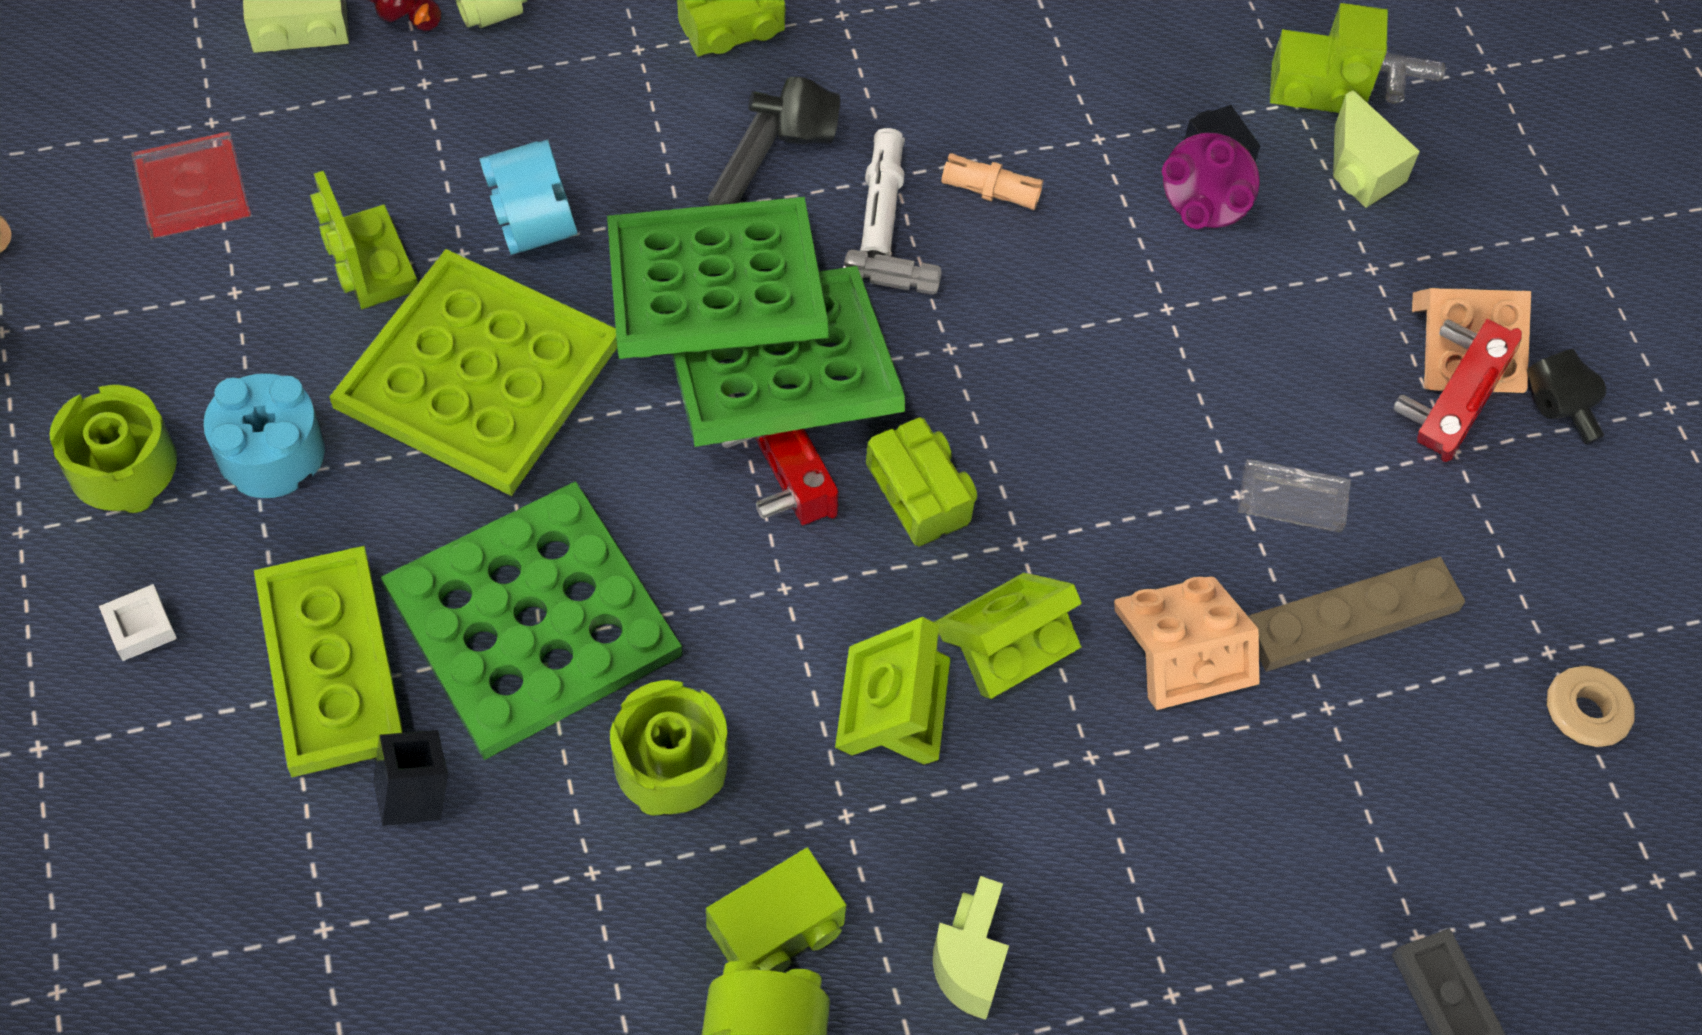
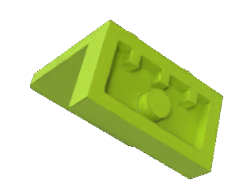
(365, 246)

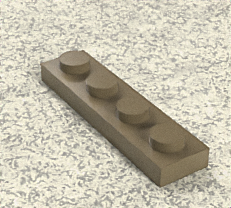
(1356, 613)

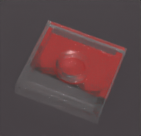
(190, 184)

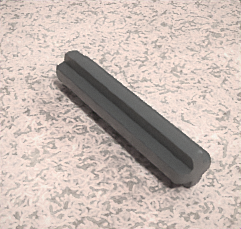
(745, 160)

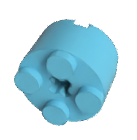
(528, 196)
(264, 434)

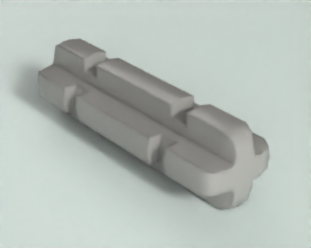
(895, 272)

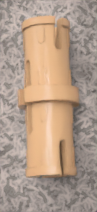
(992, 181)

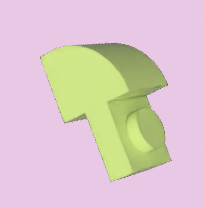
(963, 956)

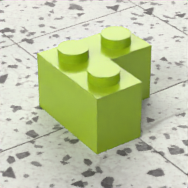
(1322, 69)

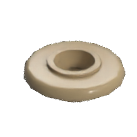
(1605, 691)

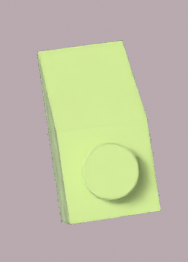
(1369, 152)

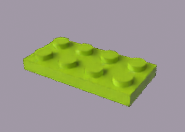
(327, 659)

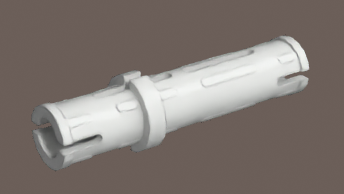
(884, 179)

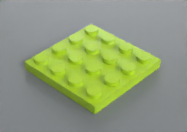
(476, 371)

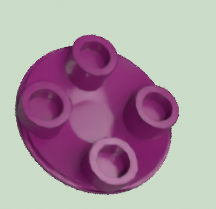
(1211, 180)

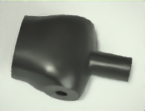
(803, 110)
(1568, 389)

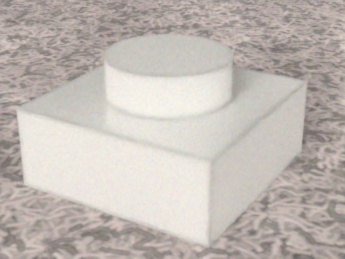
(137, 622)

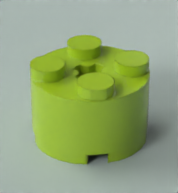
(114, 448)
(677, 777)
(765, 1002)

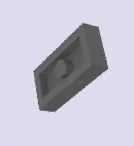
(1445, 987)

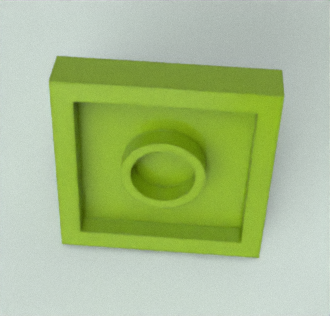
(1013, 630)
(895, 693)

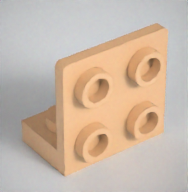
(1470, 310)
(1192, 640)

